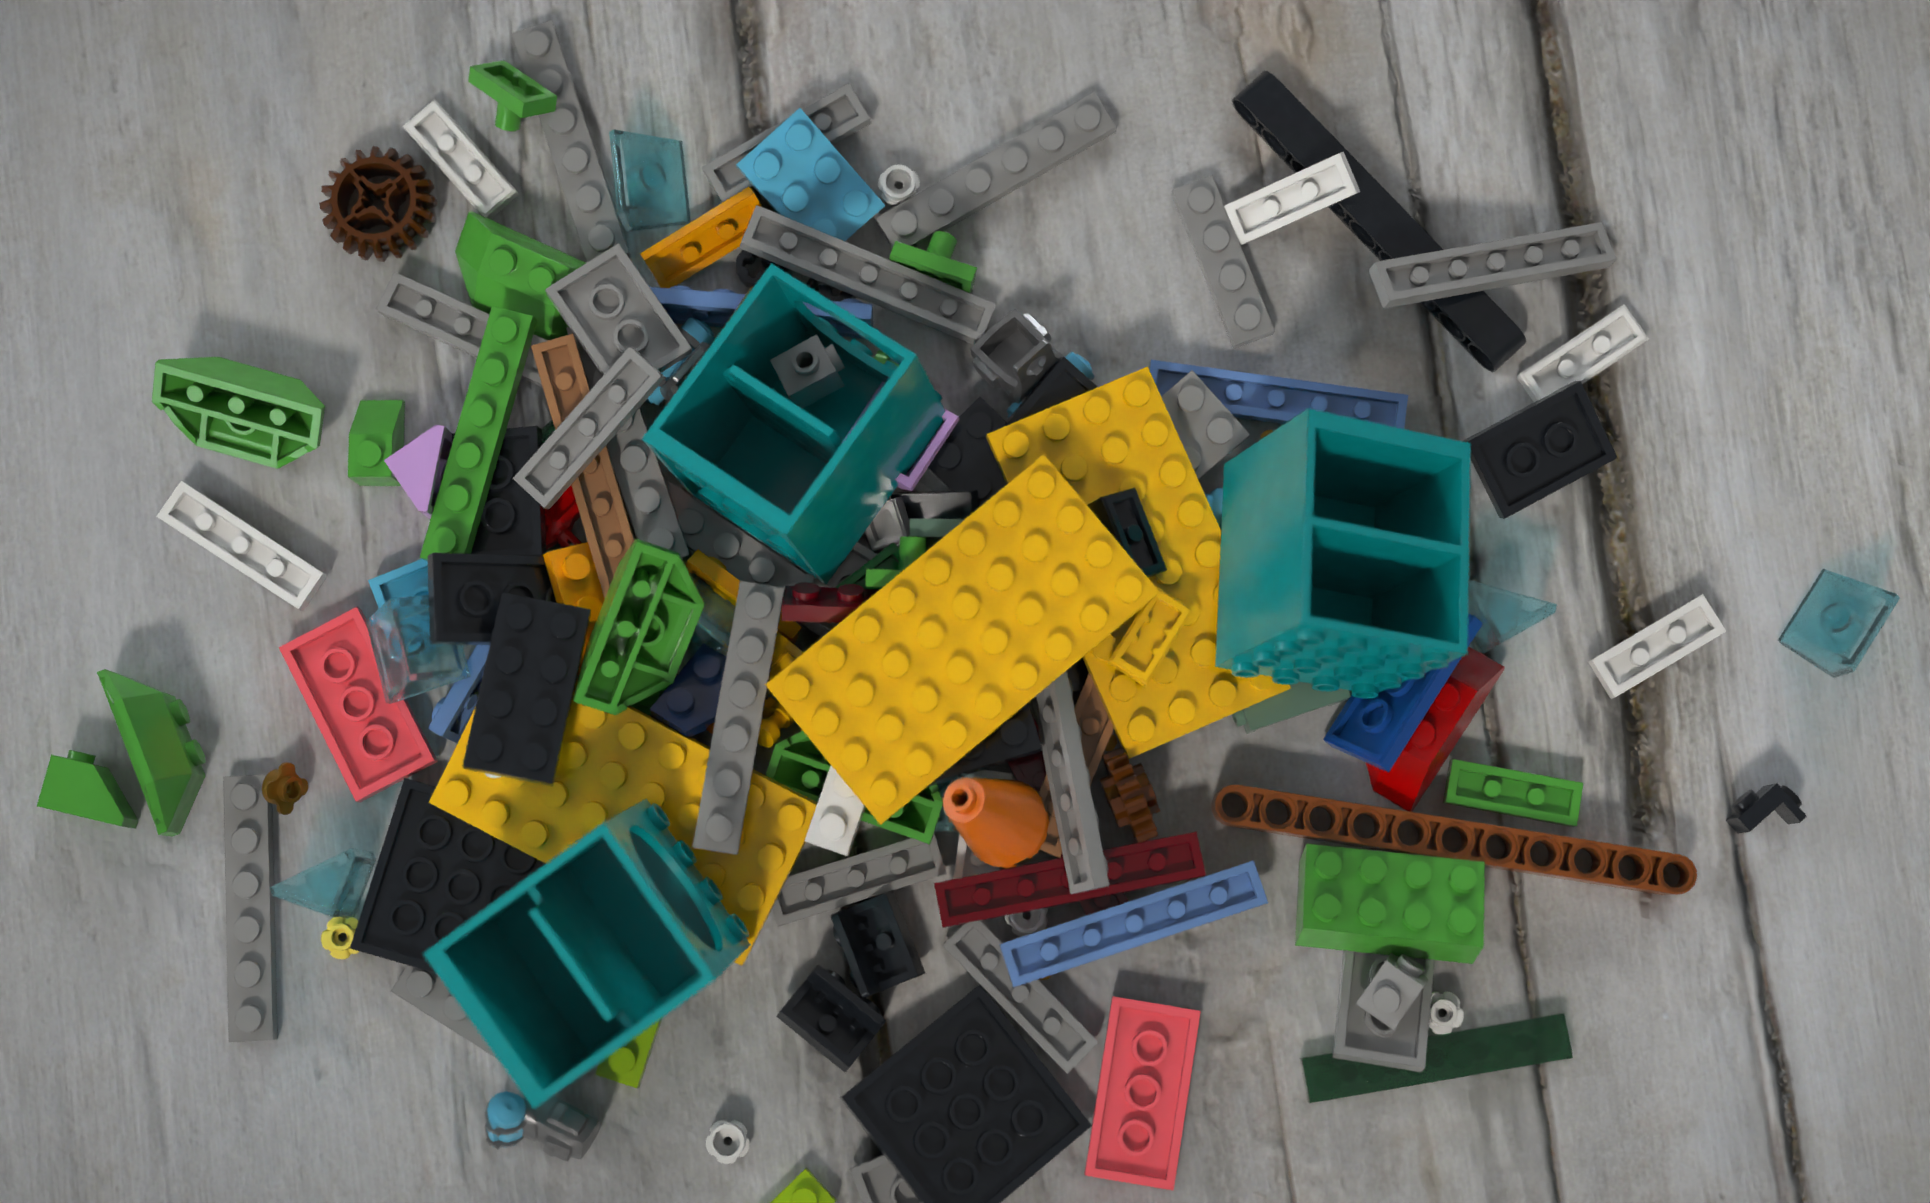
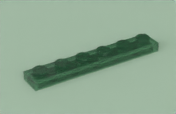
(1447, 1057)

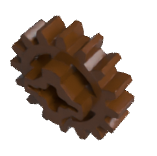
(1130, 795)

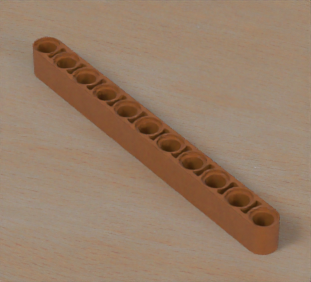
(1473, 835)

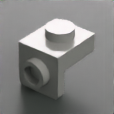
(1393, 989)

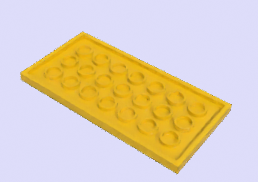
(1120, 442)
(962, 639)
(615, 764)

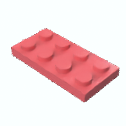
(341, 684)
(1142, 1093)

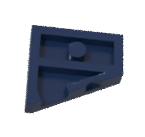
(693, 697)

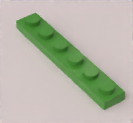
(480, 433)

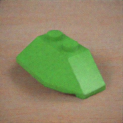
(512, 272)
(239, 409)
(639, 630)
(158, 747)
(804, 769)

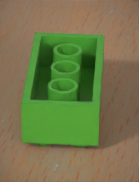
(1390, 903)

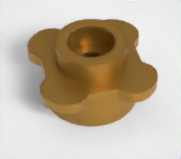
(284, 788)

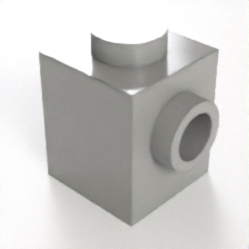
(809, 371)

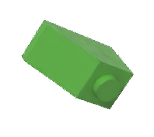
(373, 438)
(85, 790)

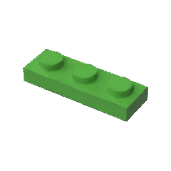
(1513, 793)

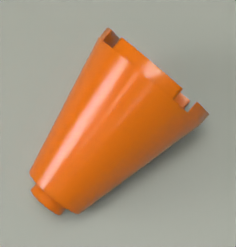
(997, 818)

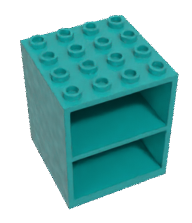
(1344, 555)

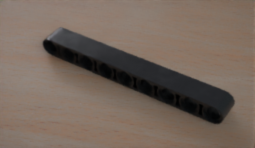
(1375, 216)

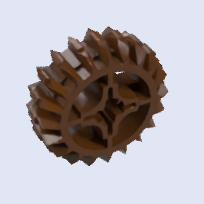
(365, 215)

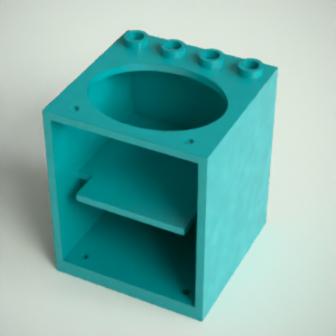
(786, 467)
(589, 951)

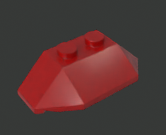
(1437, 731)

